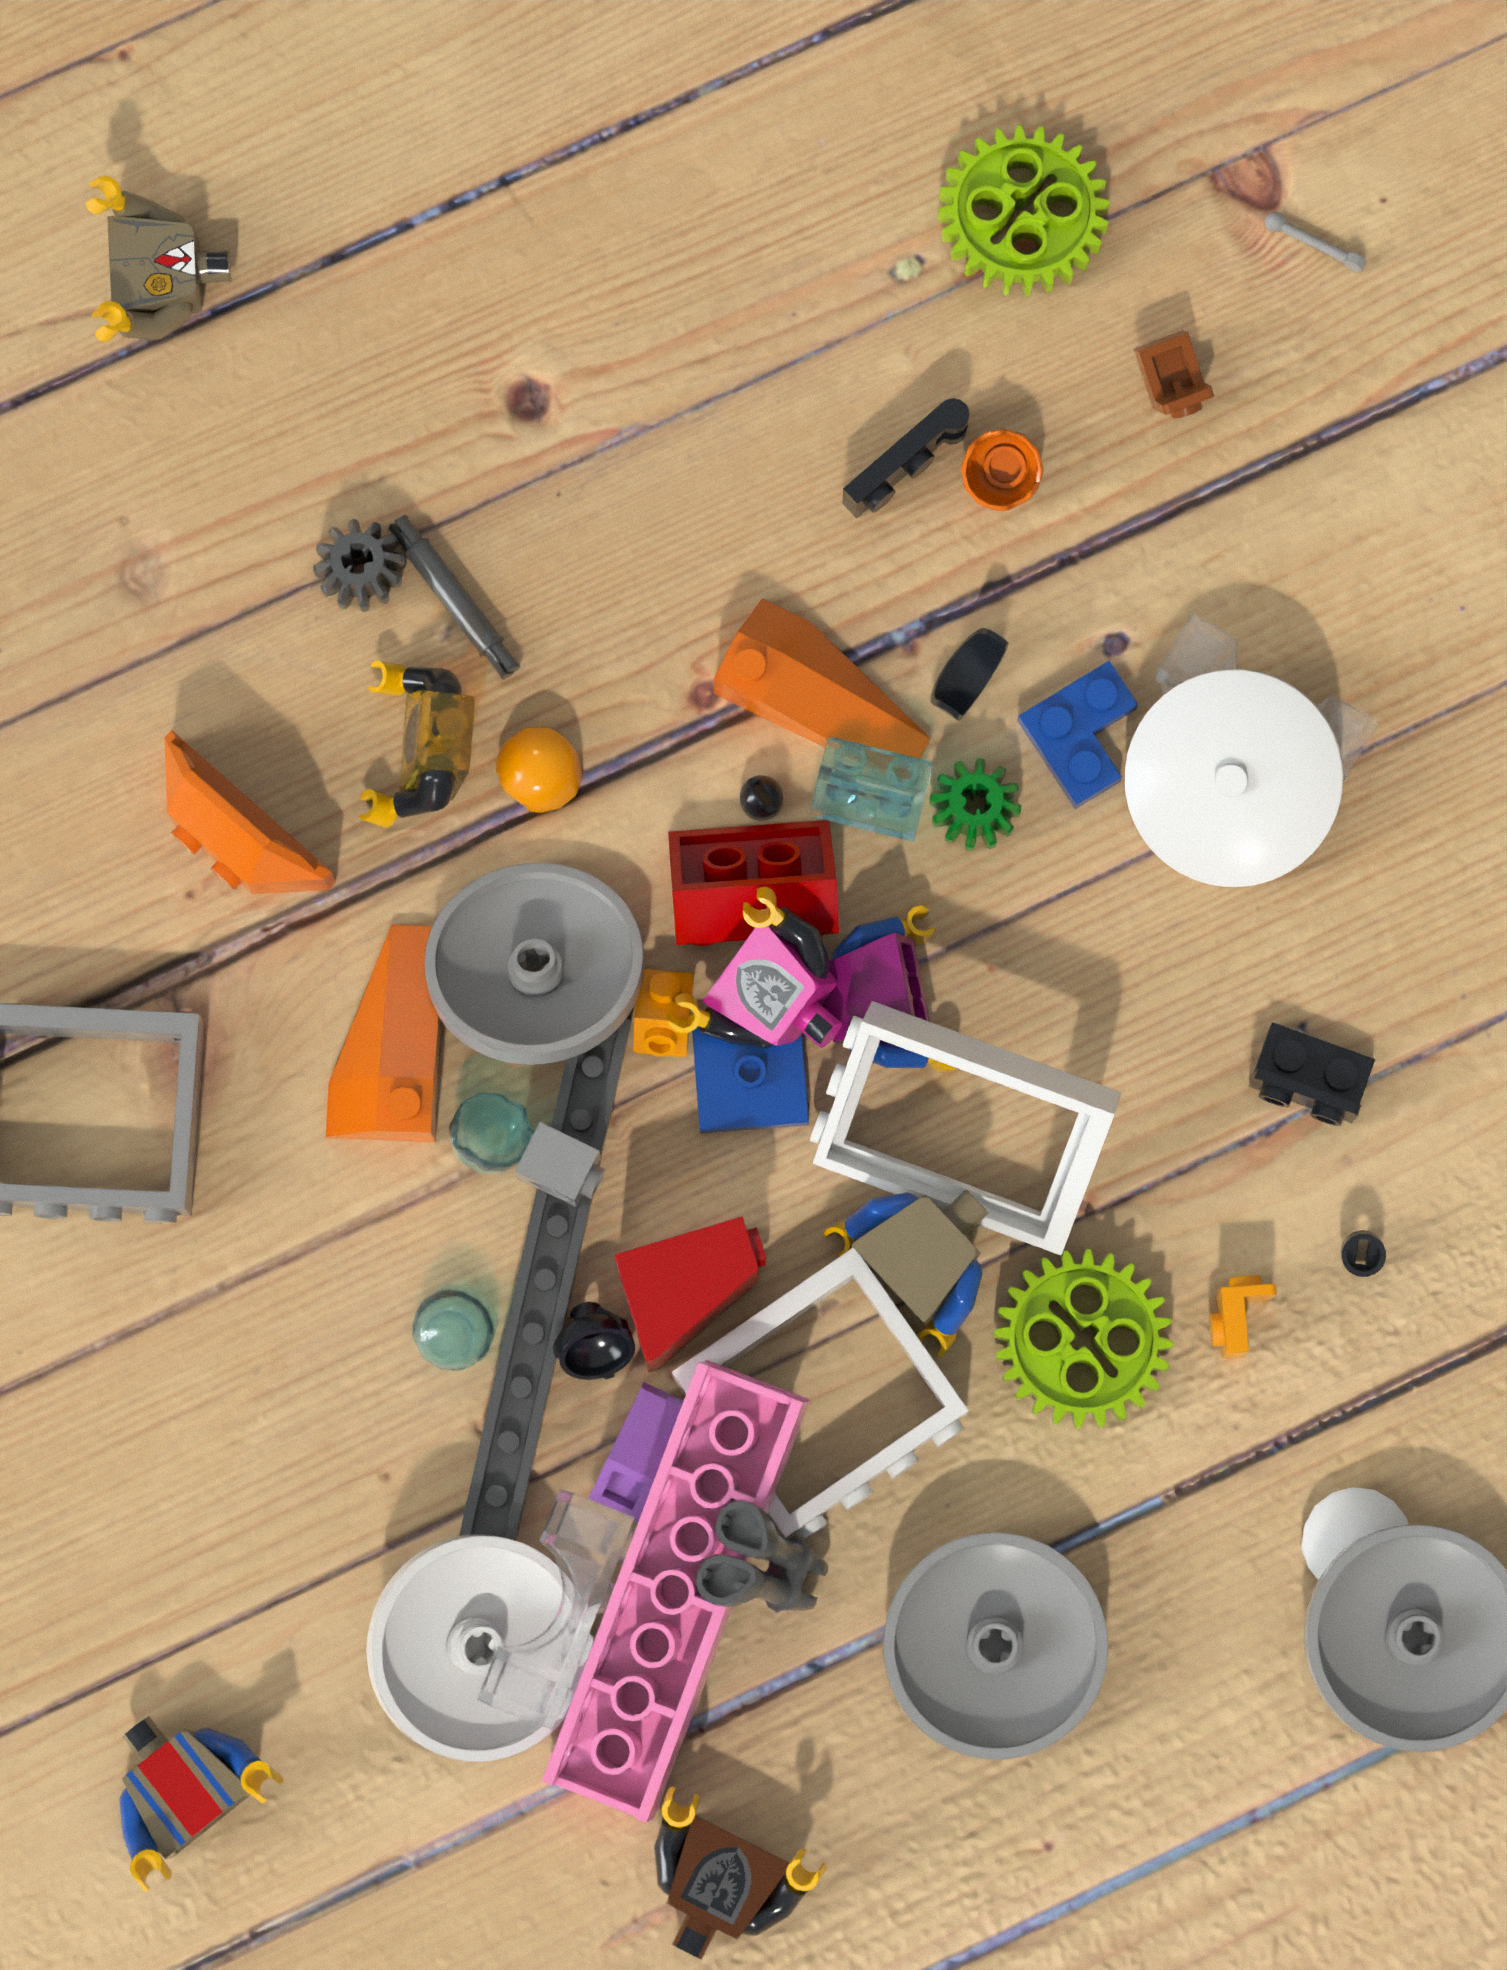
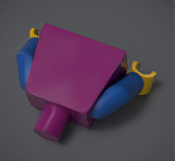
(882, 966)

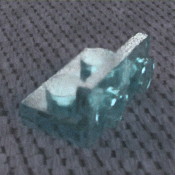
(871, 788)

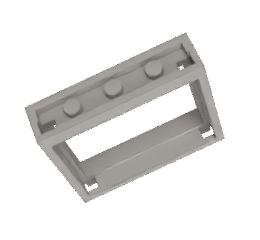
(119, 1024)

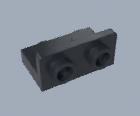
(1311, 1074)

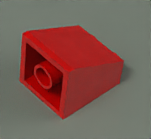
(687, 1284)

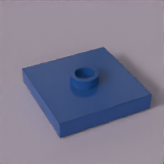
(749, 1085)

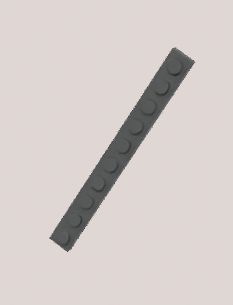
(540, 1305)

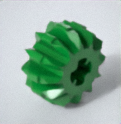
(996, 806)

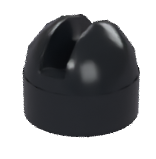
(751, 802)
(1374, 1258)

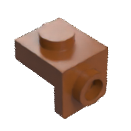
(1173, 375)

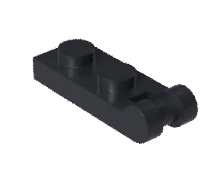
(908, 456)

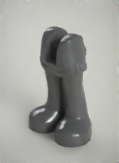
(733, 1581)

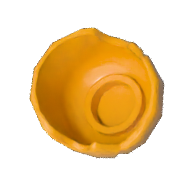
(539, 769)

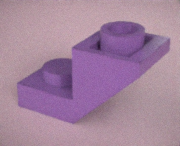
(637, 1452)

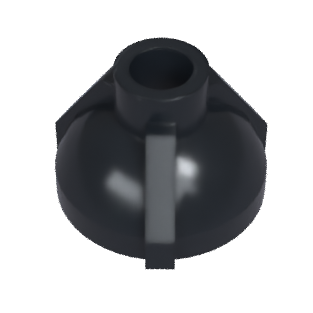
(593, 1343)

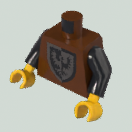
(722, 1879)

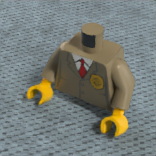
(152, 266)

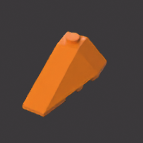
(808, 686)
(392, 1052)

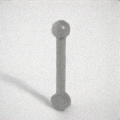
(1276, 222)

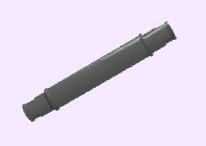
(454, 597)

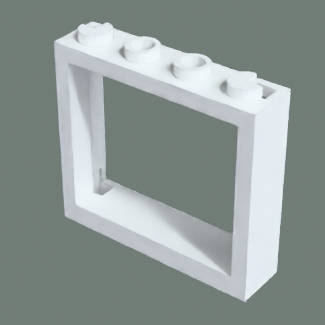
(895, 1457)

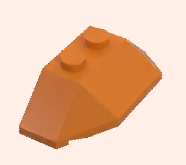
(233, 829)

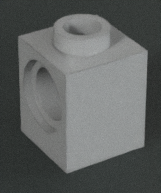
(560, 1165)

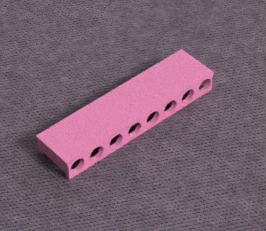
(657, 1625)

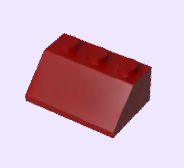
(726, 865)

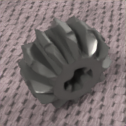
(340, 560)

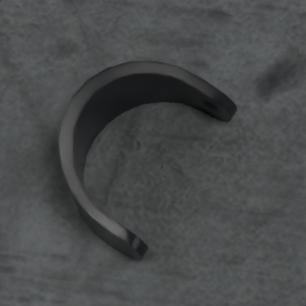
(968, 672)

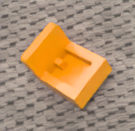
(656, 1000)
(1229, 1324)

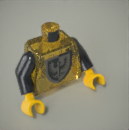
(434, 742)

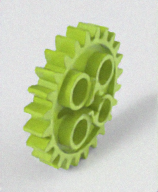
(987, 182)
(1120, 1307)

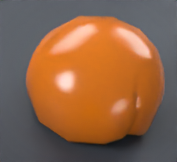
(1001, 469)

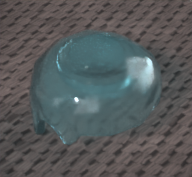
(490, 1133)
(454, 1327)

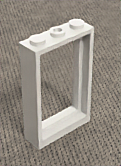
(1092, 1101)

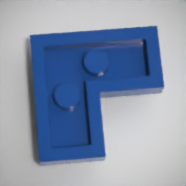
(1066, 728)

